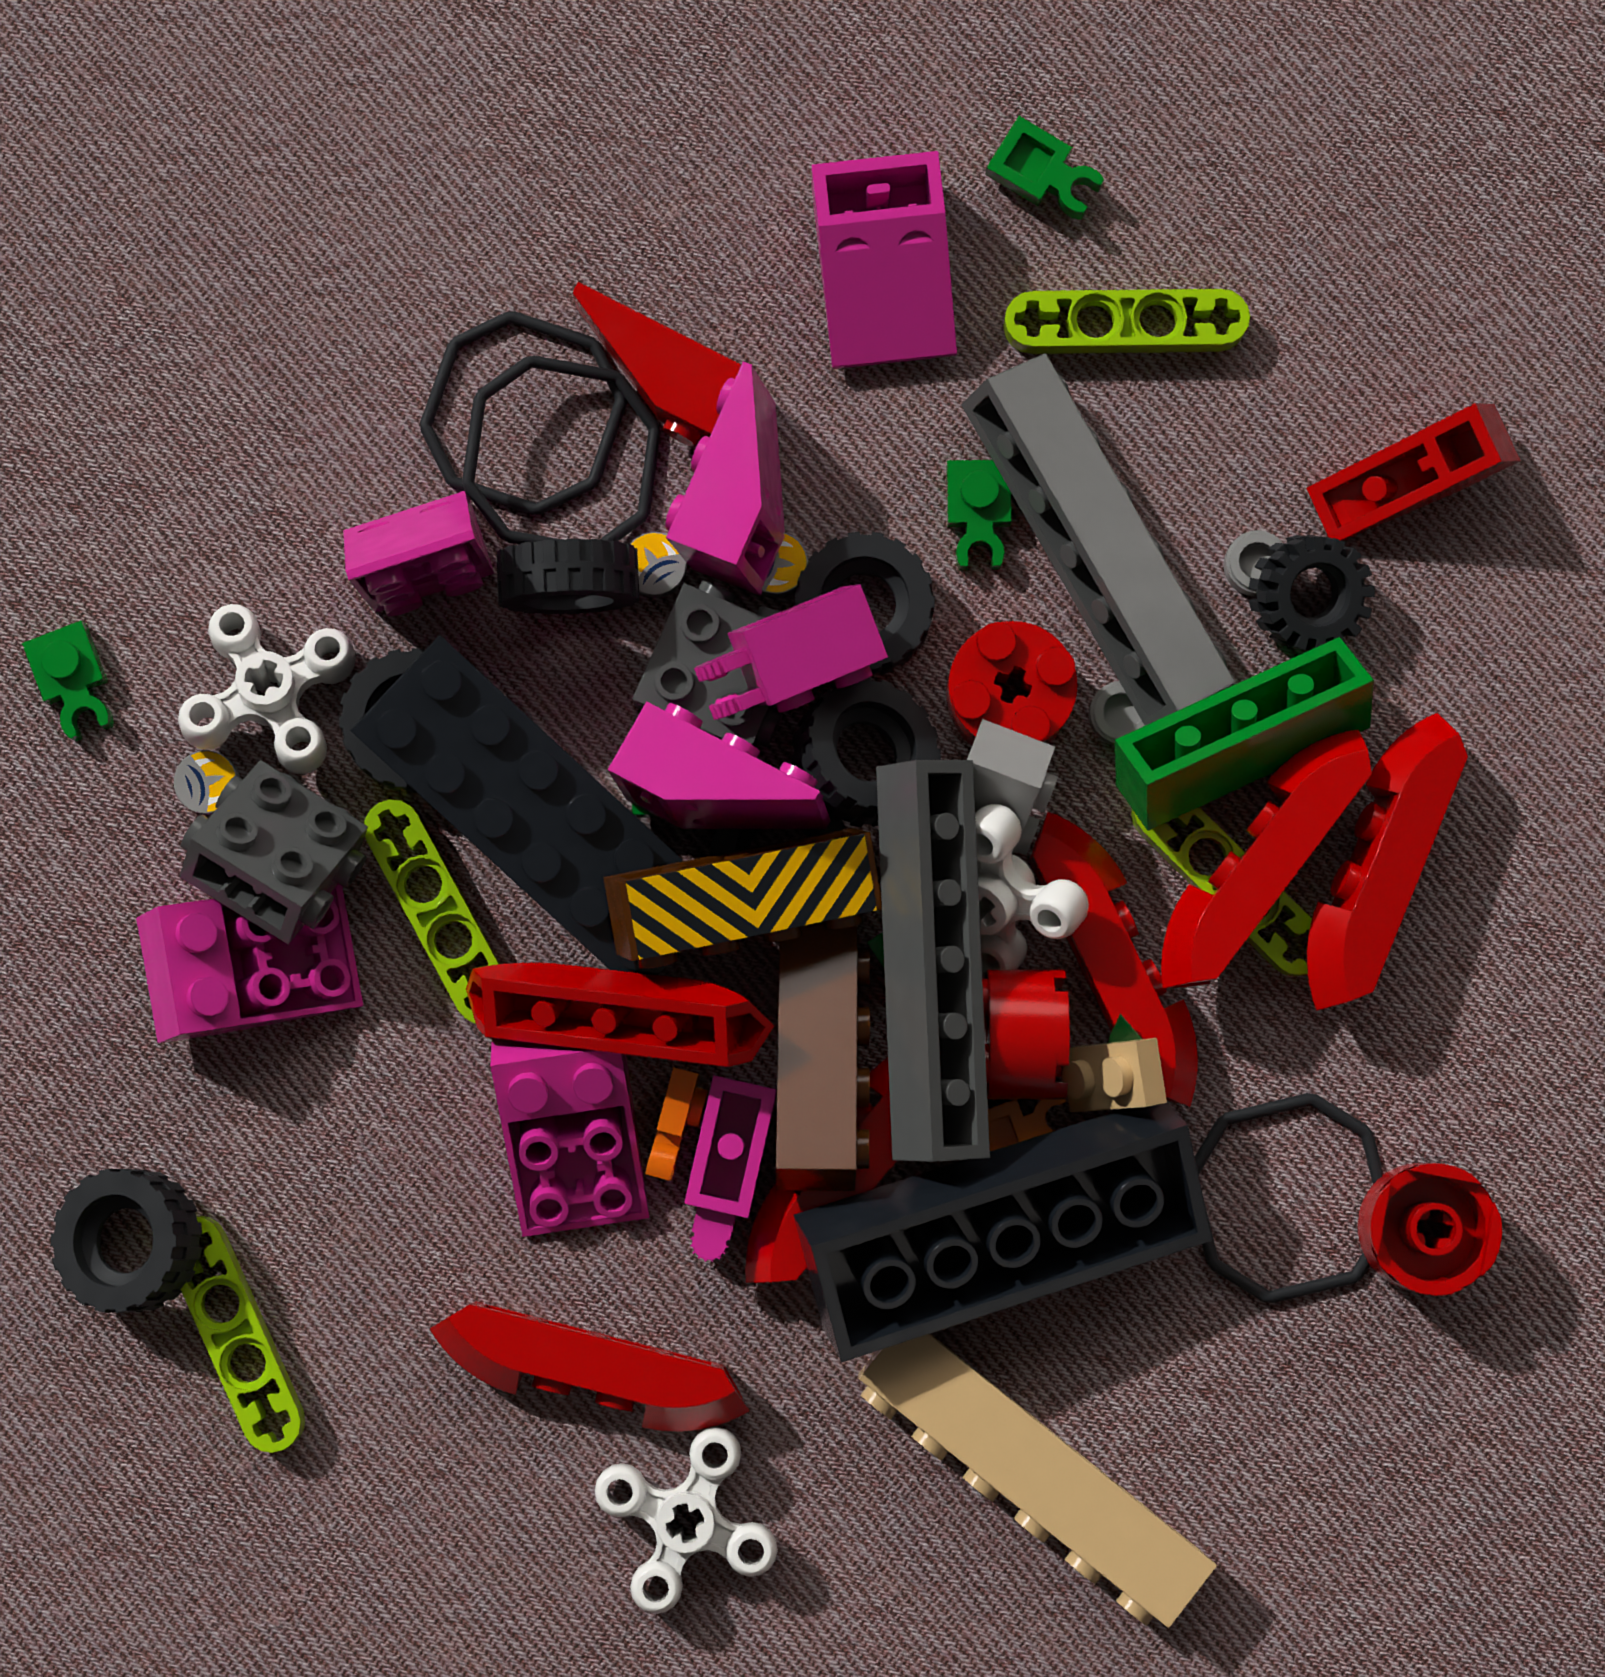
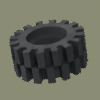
(1275, 586)

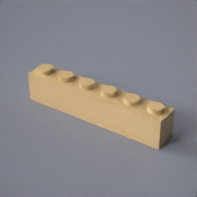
(1039, 1474)

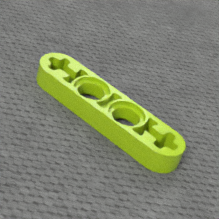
(1125, 312)
(1179, 860)
(433, 915)
(245, 1328)

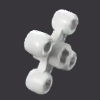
(255, 672)
(1011, 894)
(712, 1530)

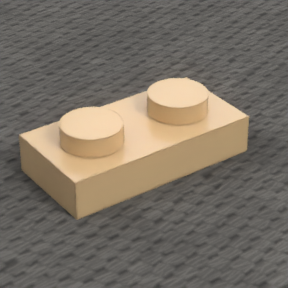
(1114, 1076)

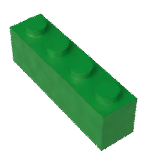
(1241, 733)

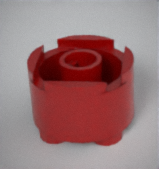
(1018, 652)
(1025, 1034)
(1446, 1263)

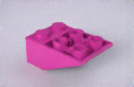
(884, 259)
(734, 503)
(417, 555)
(708, 781)
(226, 974)
(568, 1135)

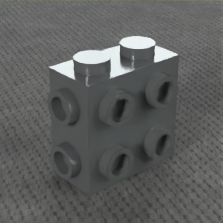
(691, 637)
(273, 851)

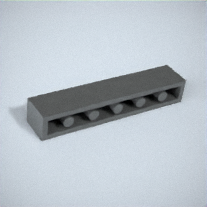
(1096, 539)
(932, 961)

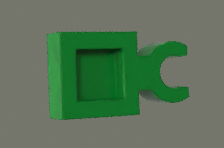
(1034, 164)
(979, 502)
(67, 670)

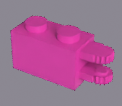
(798, 651)
(727, 1161)

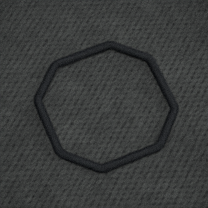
(572, 369)
(441, 381)
(1265, 1110)

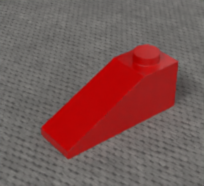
(667, 369)
(1414, 472)

